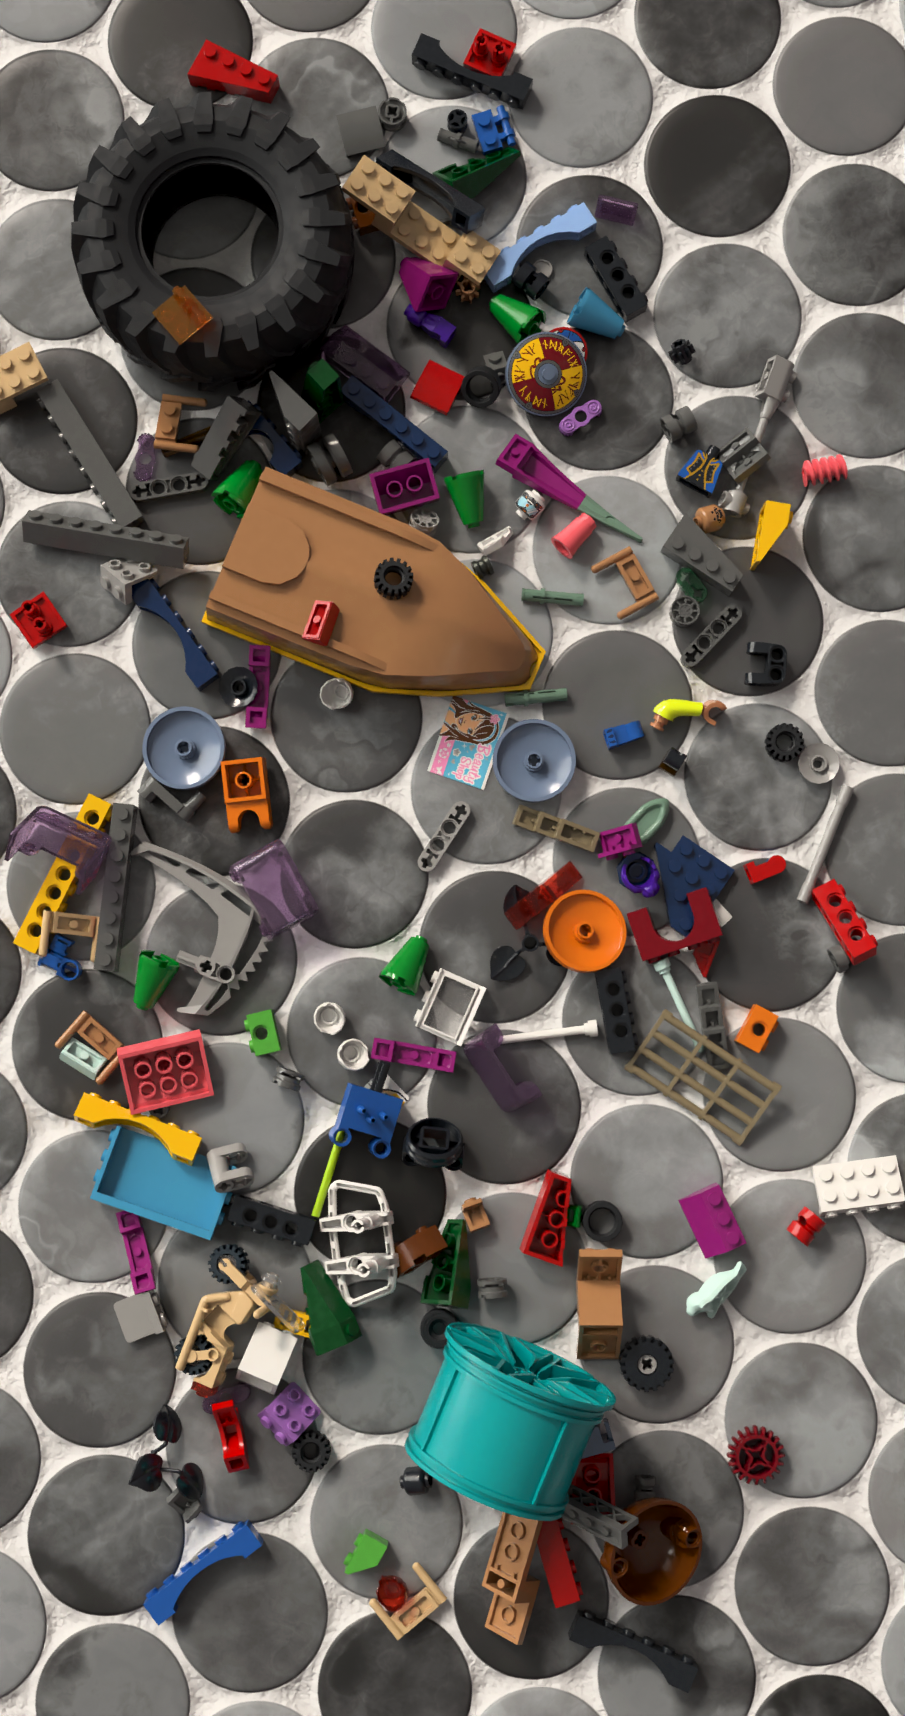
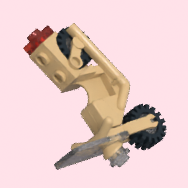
(224, 1309)

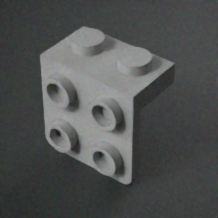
(120, 575)
(140, 1316)

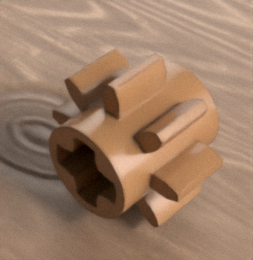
(470, 294)

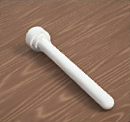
(588, 1029)

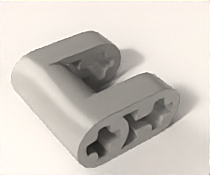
(223, 1178)

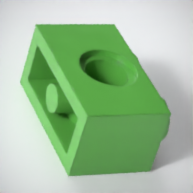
(271, 1042)

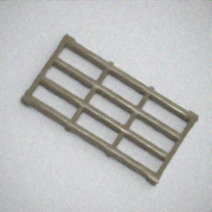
(713, 1097)

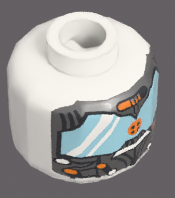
(530, 505)

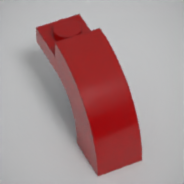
(232, 1436)

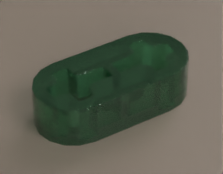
(695, 582)

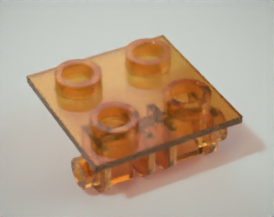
(182, 314)

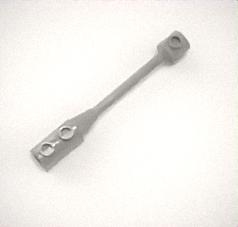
(772, 392)

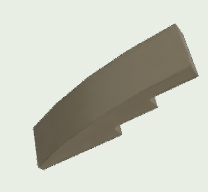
(556, 828)

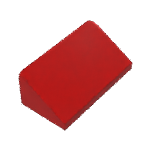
(321, 622)

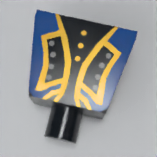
(701, 471)

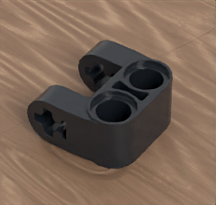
(771, 664)

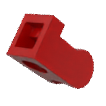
(771, 867)

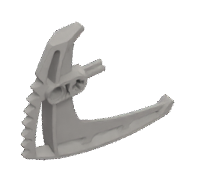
(232, 930)

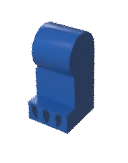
(623, 734)

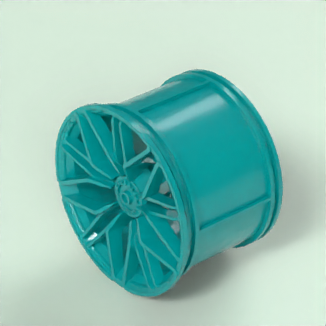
(507, 1422)

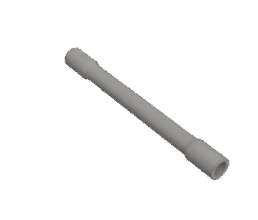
(841, 803)

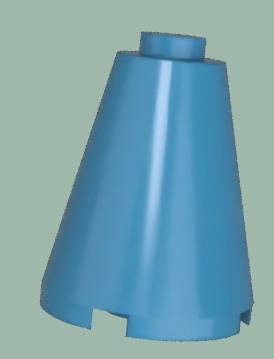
(595, 316)

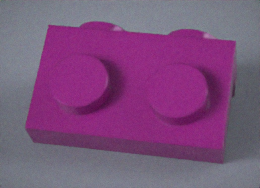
(620, 840)

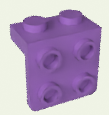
(289, 1414)

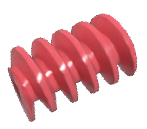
(823, 469)

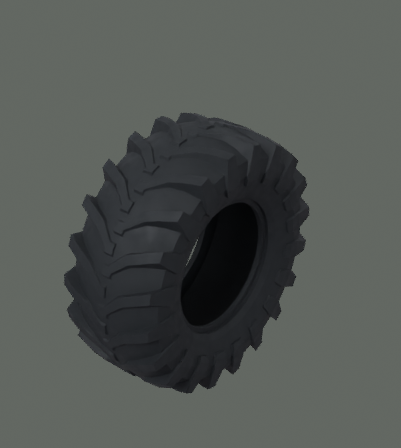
(197, 156)

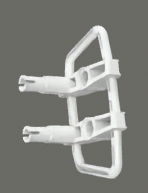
(364, 1221)

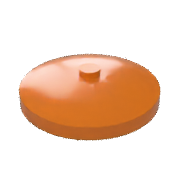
(584, 931)

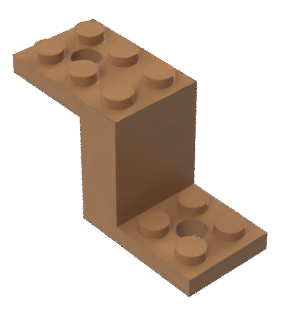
(599, 1303)

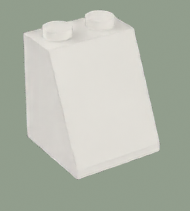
(266, 1357)

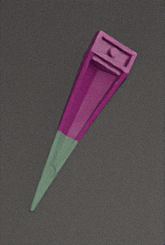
(537, 471)

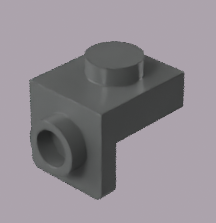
(498, 363)
(188, 1508)

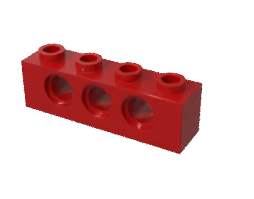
(855, 950)

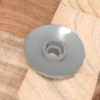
(826, 756)

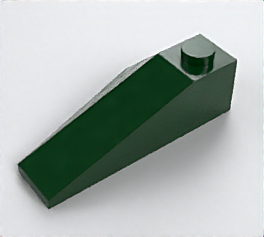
(478, 173)
(450, 1276)

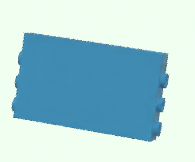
(149, 1183)

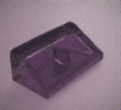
(616, 210)

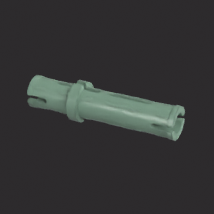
(552, 597)
(532, 697)

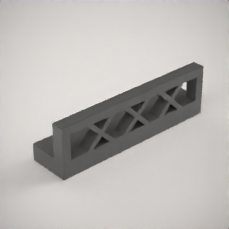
(592, 1521)

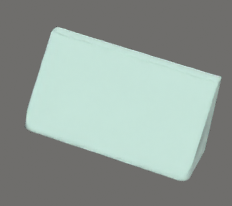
(83, 1058)

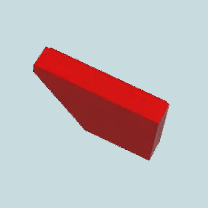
(704, 956)

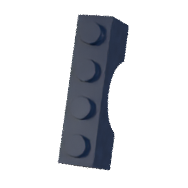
(283, 458)

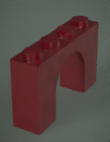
(653, 945)

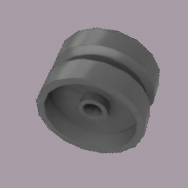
(327, 460)

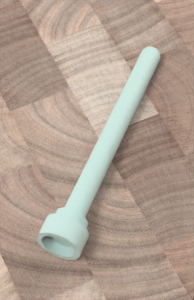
(663, 968)

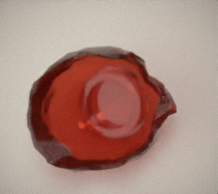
(392, 1592)

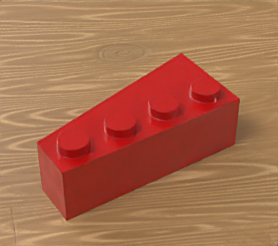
(231, 73)
(557, 1565)

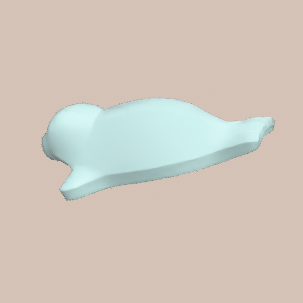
(714, 1291)

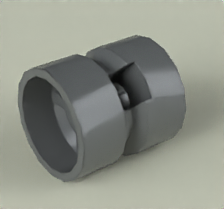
(677, 424)
(393, 456)
(839, 958)

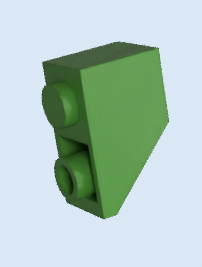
(367, 1553)

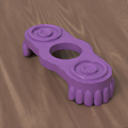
(570, 424)

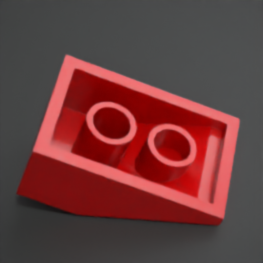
(596, 1477)

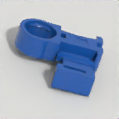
(57, 956)

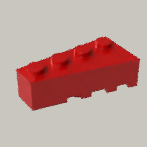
(548, 1221)

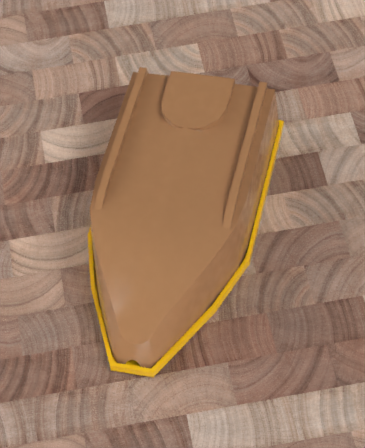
(317, 546)

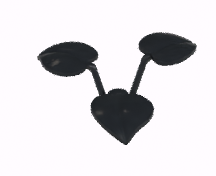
(504, 961)
(148, 1473)

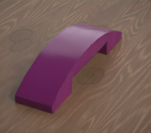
(260, 666)
(413, 1054)
(137, 1252)

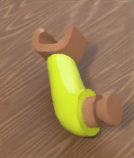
(674, 708)

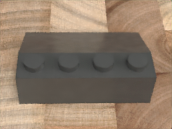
(299, 417)

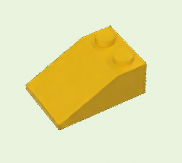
(772, 521)

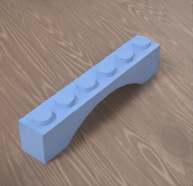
(571, 226)

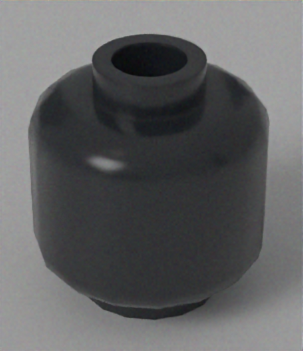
(416, 1481)

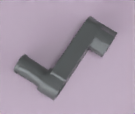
(152, 789)

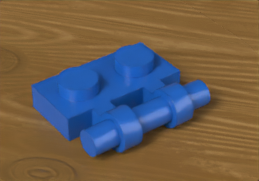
(487, 131)

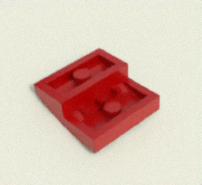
(437, 387)

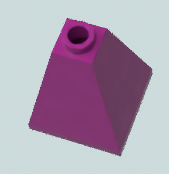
(427, 283)

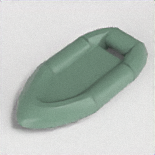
(650, 818)

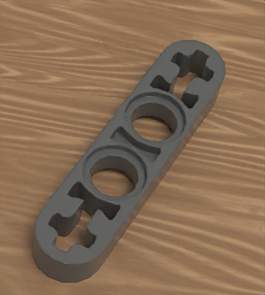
(169, 491)
(712, 637)

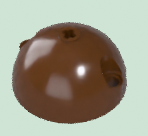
(659, 1552)

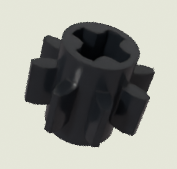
(681, 351)

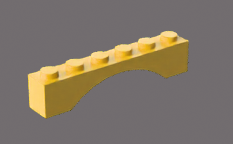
(97, 1112)

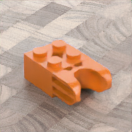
(243, 797)

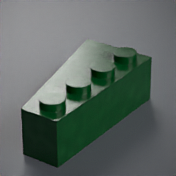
(322, 389)

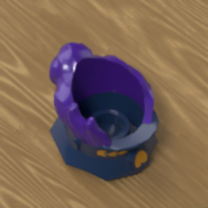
(639, 874)

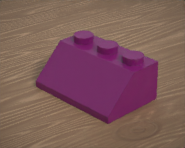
(404, 487)
(712, 1221)

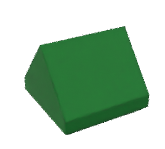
(574, 1215)

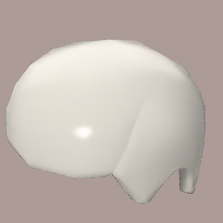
(336, 693)
(329, 1018)
(353, 1054)

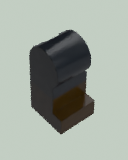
(672, 761)

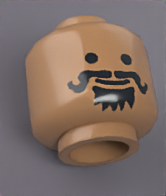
(710, 518)

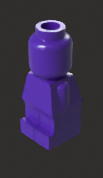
(432, 324)

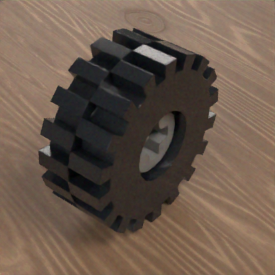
(646, 1348)

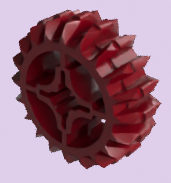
(760, 1446)

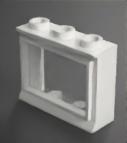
(449, 1006)

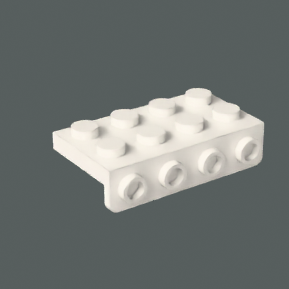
(858, 1186)

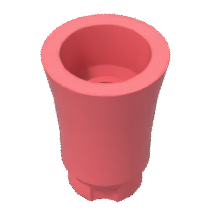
(574, 535)

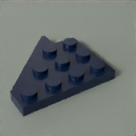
(685, 871)

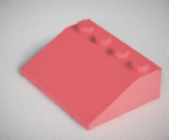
(165, 1071)

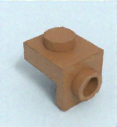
(474, 1214)

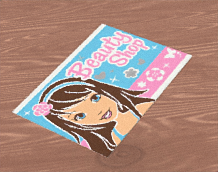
(467, 742)

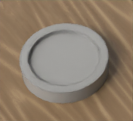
(543, 266)

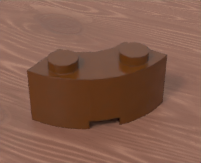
(419, 1249)

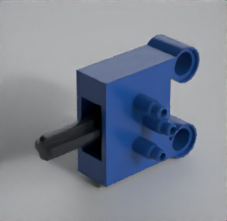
(369, 1113)

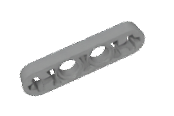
(441, 835)

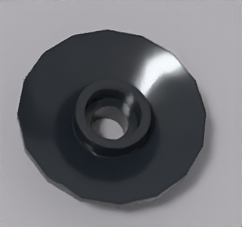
(230, 685)

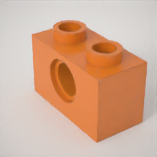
(746, 1036)

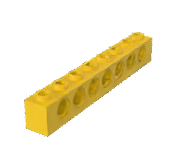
(25, 936)

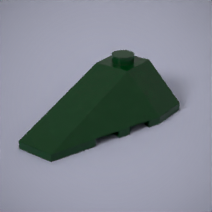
(329, 1315)

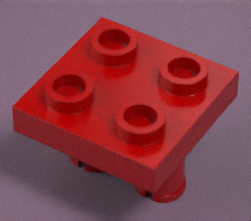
(489, 54)
(38, 620)

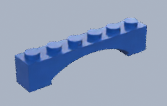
(241, 1542)

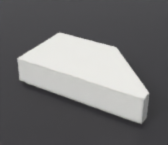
(495, 541)

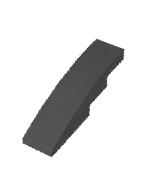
(712, 1021)

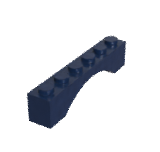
(375, 408)
(197, 666)

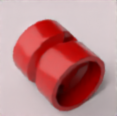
(806, 1226)

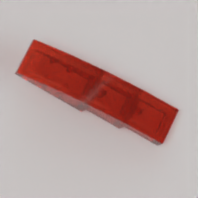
(543, 895)

